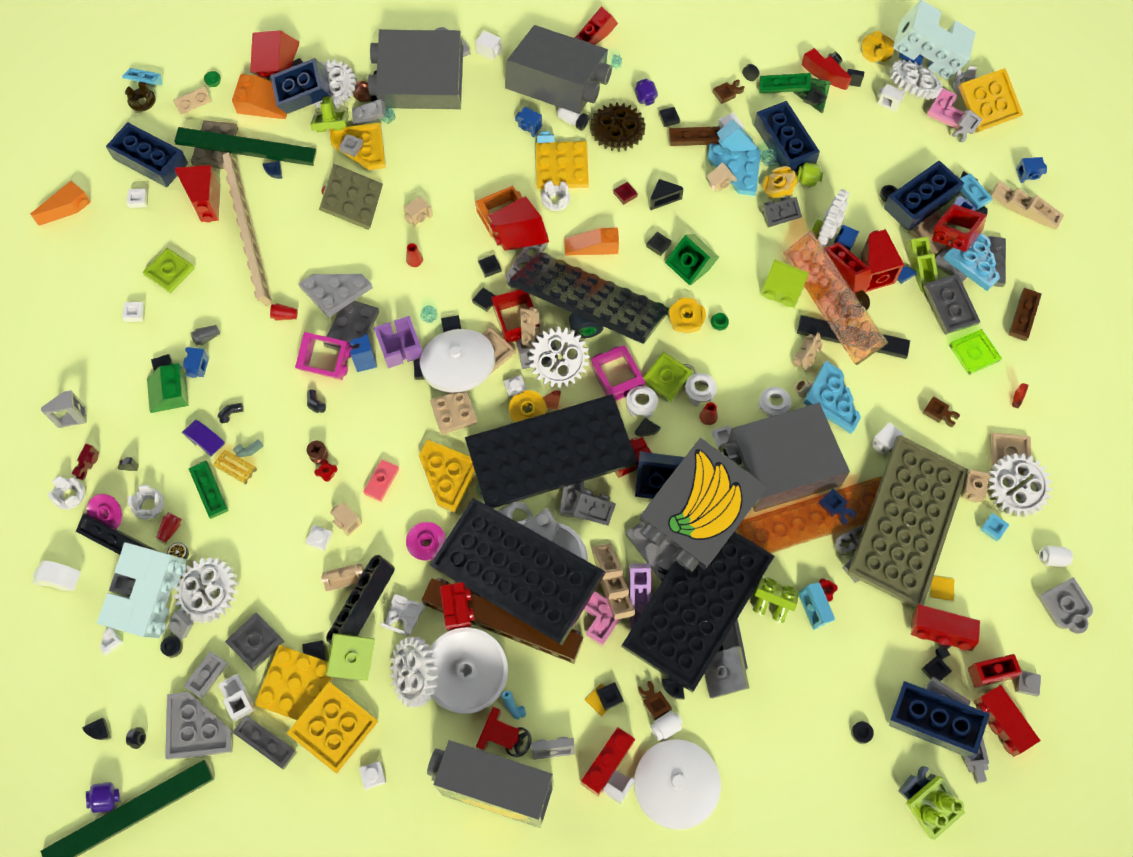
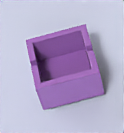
(399, 345)

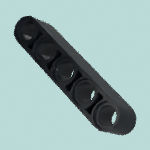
(362, 598)

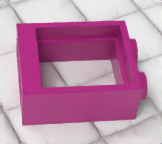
(306, 351)
(621, 390)

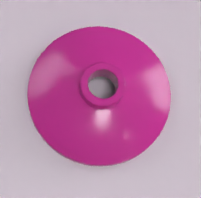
(101, 505)
(425, 532)

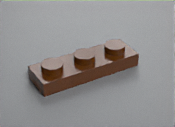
(693, 136)
(1025, 314)

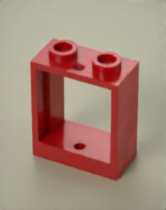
(961, 217)
(507, 301)

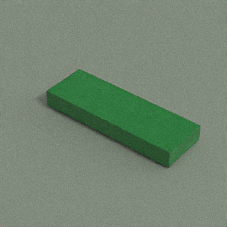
(785, 83)
(208, 489)

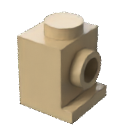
(721, 177)
(417, 211)
(970, 488)
(345, 518)

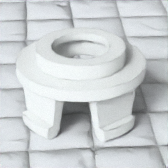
(963, 77)
(551, 190)
(698, 396)
(637, 409)
(770, 409)
(61, 486)
(137, 500)

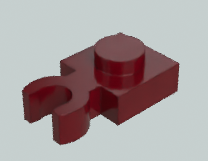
(86, 459)

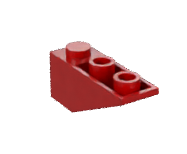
(597, 27)

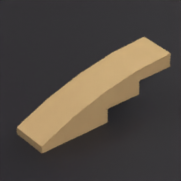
(1029, 207)
(613, 581)

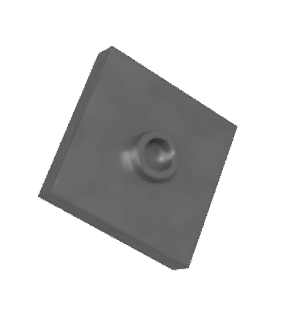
(254, 641)
(726, 673)

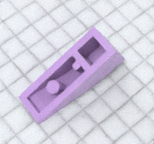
(639, 588)

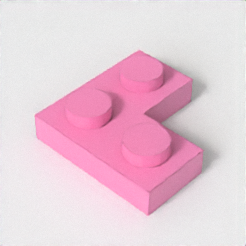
(943, 110)
(604, 622)

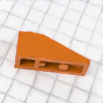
(63, 203)
(594, 242)

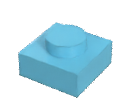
(545, 136)
(994, 527)

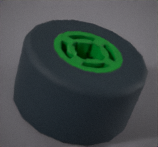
(584, 327)

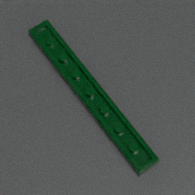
(245, 146)
(131, 812)

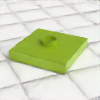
(168, 270)
(667, 376)
(350, 657)

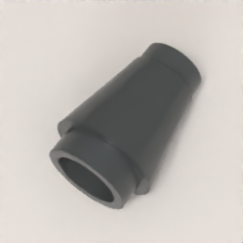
(205, 334)

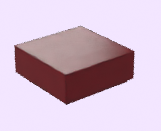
(625, 193)

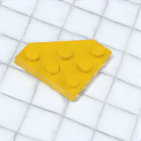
(371, 153)
(447, 473)

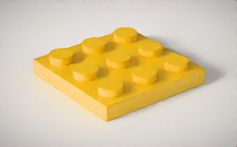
(991, 99)
(562, 163)
(292, 683)
(332, 727)

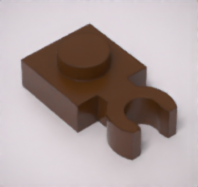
(727, 92)
(939, 410)
(655, 702)

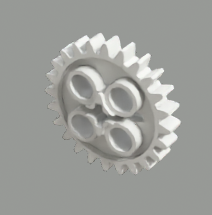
(916, 79)
(341, 82)
(833, 217)
(543, 348)
(1008, 470)
(221, 581)
(413, 672)

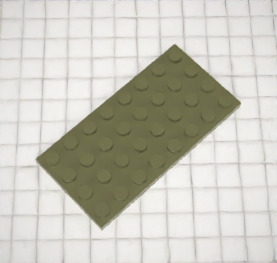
(908, 522)

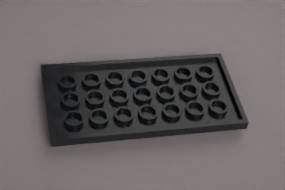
(590, 297)
(550, 451)
(518, 570)
(696, 611)

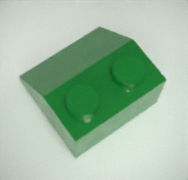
(691, 258)
(167, 388)

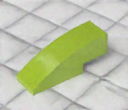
(922, 261)

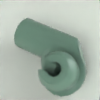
(248, 451)

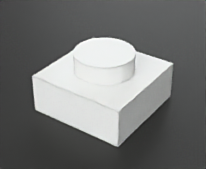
(137, 198)
(133, 311)
(514, 386)
(319, 538)
(372, 775)

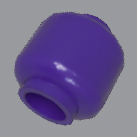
(646, 92)
(102, 797)

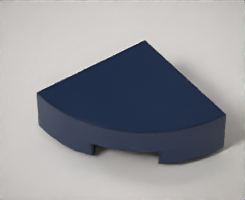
(273, 169)

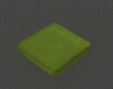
(975, 351)

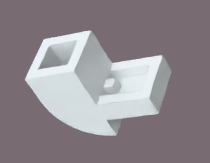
(56, 575)
(237, 699)

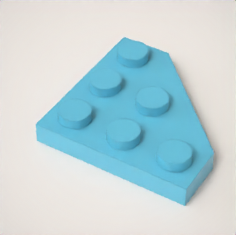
(741, 163)
(976, 263)
(833, 397)

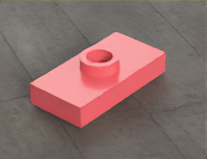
(381, 480)

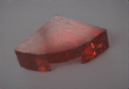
(1019, 395)
(553, 399)

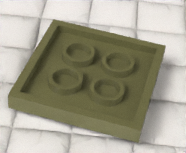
(351, 196)

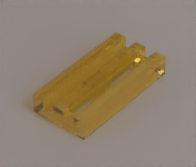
(247, 474)

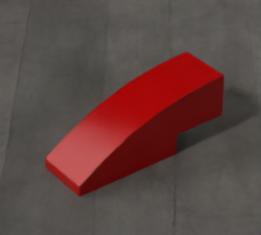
(826, 69)

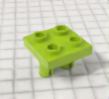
(329, 118)
(783, 596)
(936, 807)

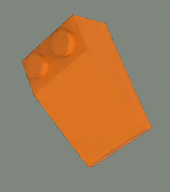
(256, 98)

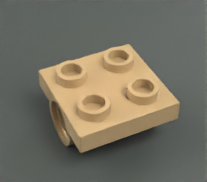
(453, 412)

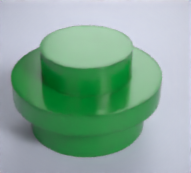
(212, 78)
(719, 321)

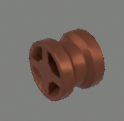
(361, 92)
(319, 455)

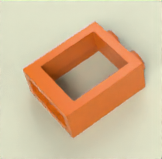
(494, 200)

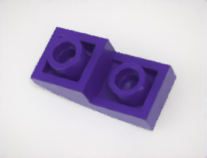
(203, 437)

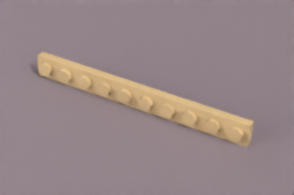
(247, 230)

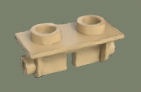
(192, 100)
(529, 319)
(811, 345)
(341, 577)

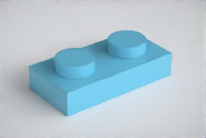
(975, 192)

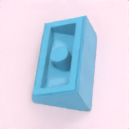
(143, 76)
(816, 605)

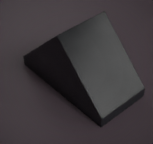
(665, 194)

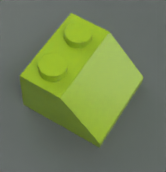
(784, 284)

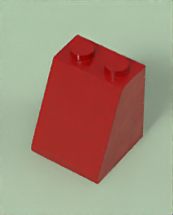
(272, 52)
(202, 190)
(518, 226)
(882, 259)

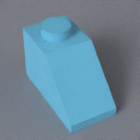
(735, 138)

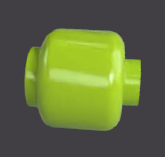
(809, 174)

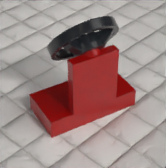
(503, 735)

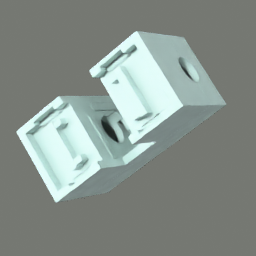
(923, 36)
(145, 609)

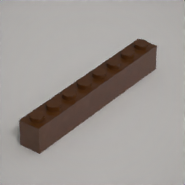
(502, 623)

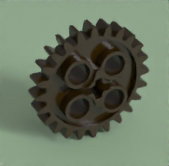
(617, 127)

